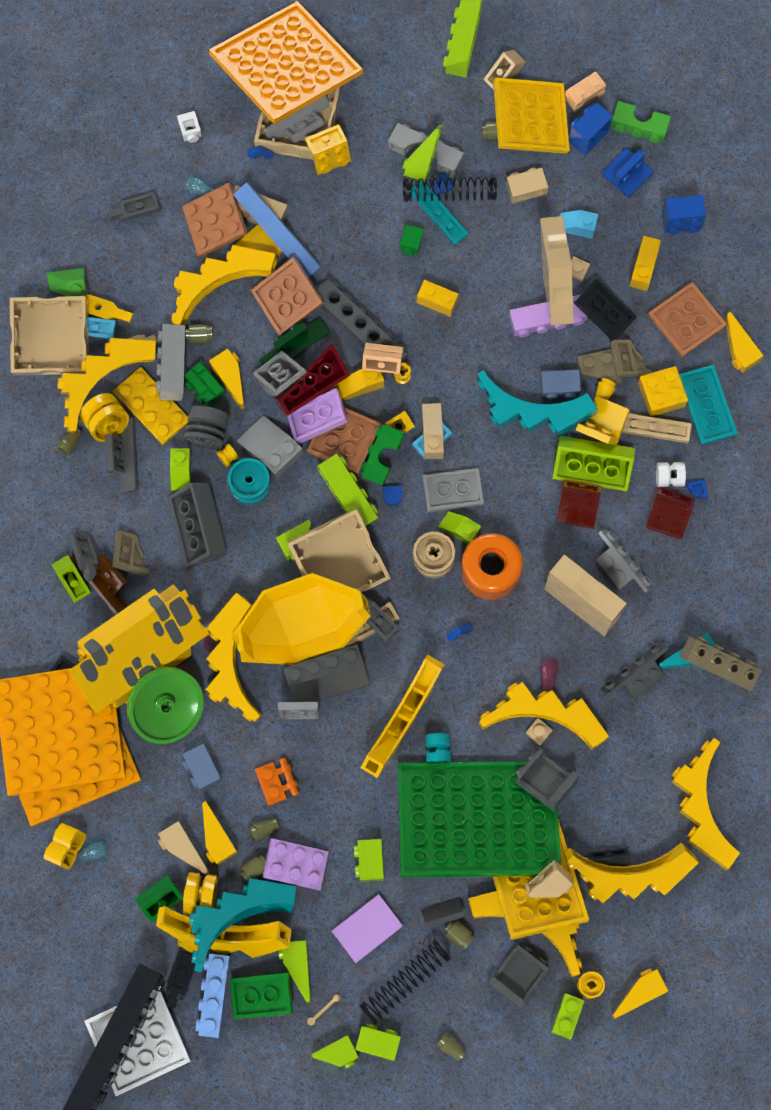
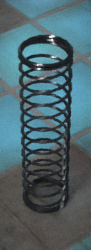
(407, 194)
(442, 953)

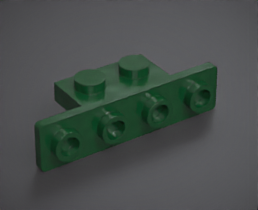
(297, 339)

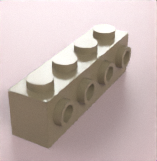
(721, 664)

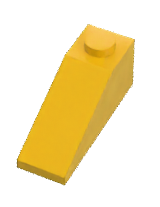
(645, 263)
(742, 348)
(228, 371)
(359, 383)
(216, 840)
(644, 990)

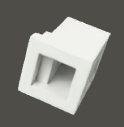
(189, 121)

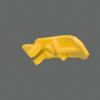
(108, 309)

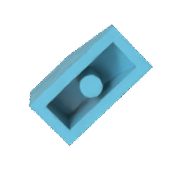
(580, 223)

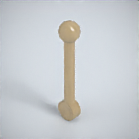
(311, 1021)

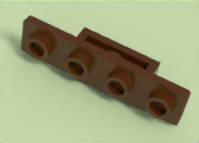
(107, 583)

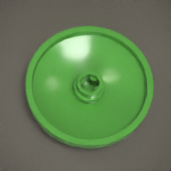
(165, 705)

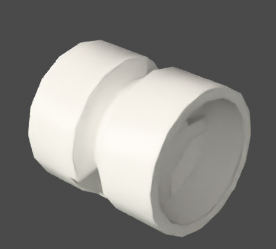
(663, 474)

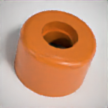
(491, 586)

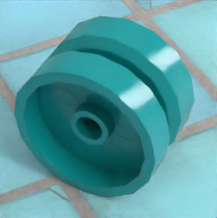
(248, 470)

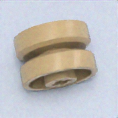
(437, 544)

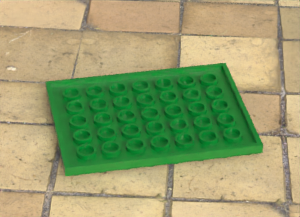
(472, 822)

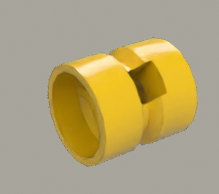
(590, 985)

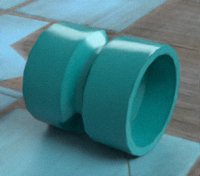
(441, 742)

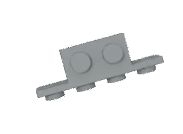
(299, 123)
(619, 565)

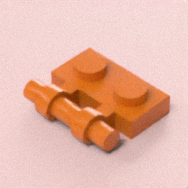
(271, 784)

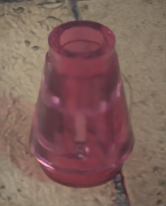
(548, 675)

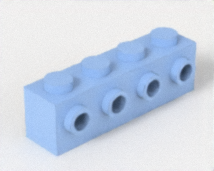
(214, 995)

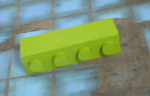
(345, 489)

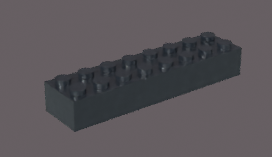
(116, 1039)

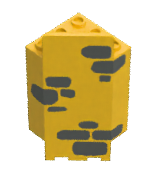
(139, 639)

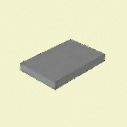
(453, 490)
(298, 710)

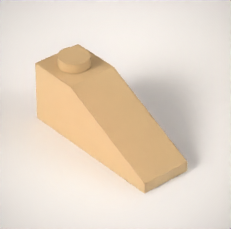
(432, 431)
(179, 844)

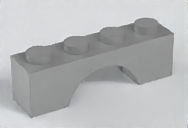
(406, 139)

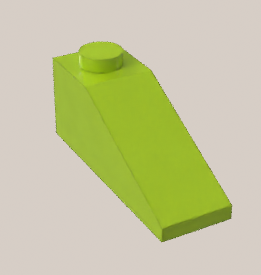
(420, 162)
(296, 962)

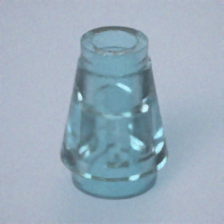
(197, 186)
(94, 851)

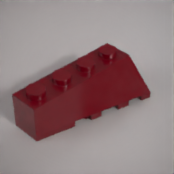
(319, 377)

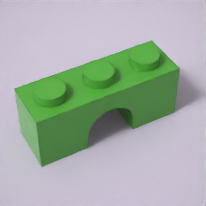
(653, 129)

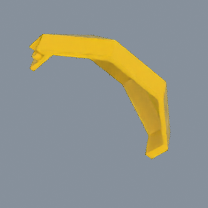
(300, 621)

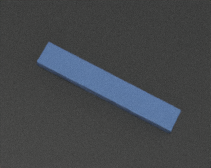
(275, 228)

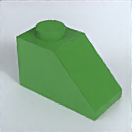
(68, 282)

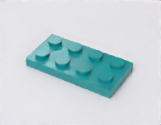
(708, 405)

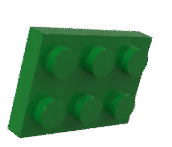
(261, 995)

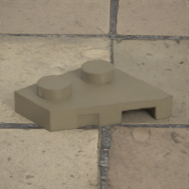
(627, 360)
(598, 366)
(128, 554)

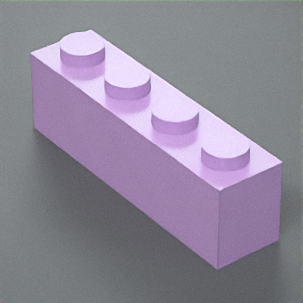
(536, 319)

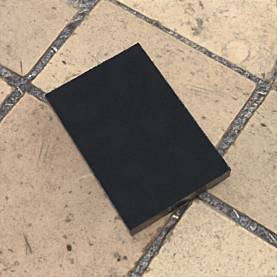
(605, 310)

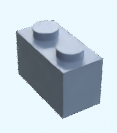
(560, 384)
(201, 767)

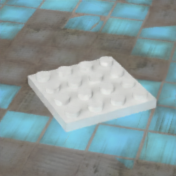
(154, 1051)

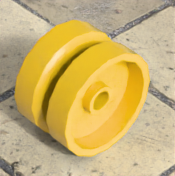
(104, 416)
(199, 895)

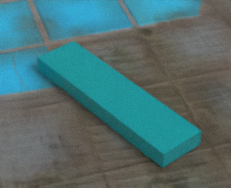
(440, 215)

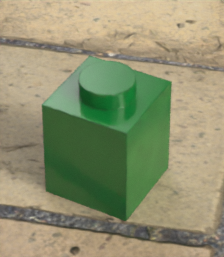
(411, 240)

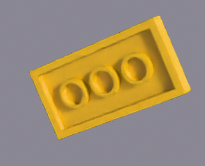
(158, 416)

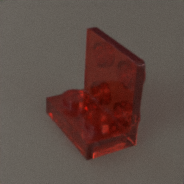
(578, 504)
(670, 513)

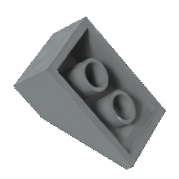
(278, 374)
(270, 446)

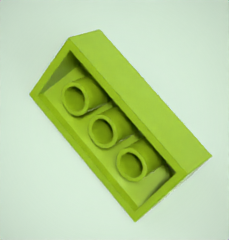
(463, 37)
(593, 463)

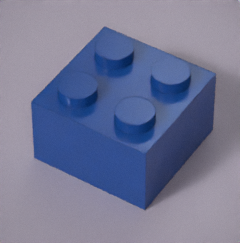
(590, 128)
(684, 214)

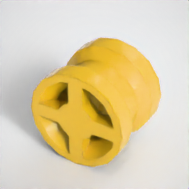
(227, 455)

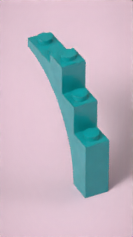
(508, 409)
(256, 898)

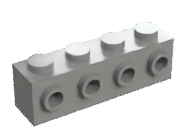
(171, 362)

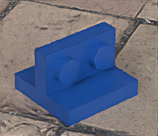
(628, 172)

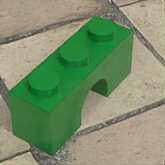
(374, 468)

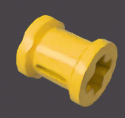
(403, 379)

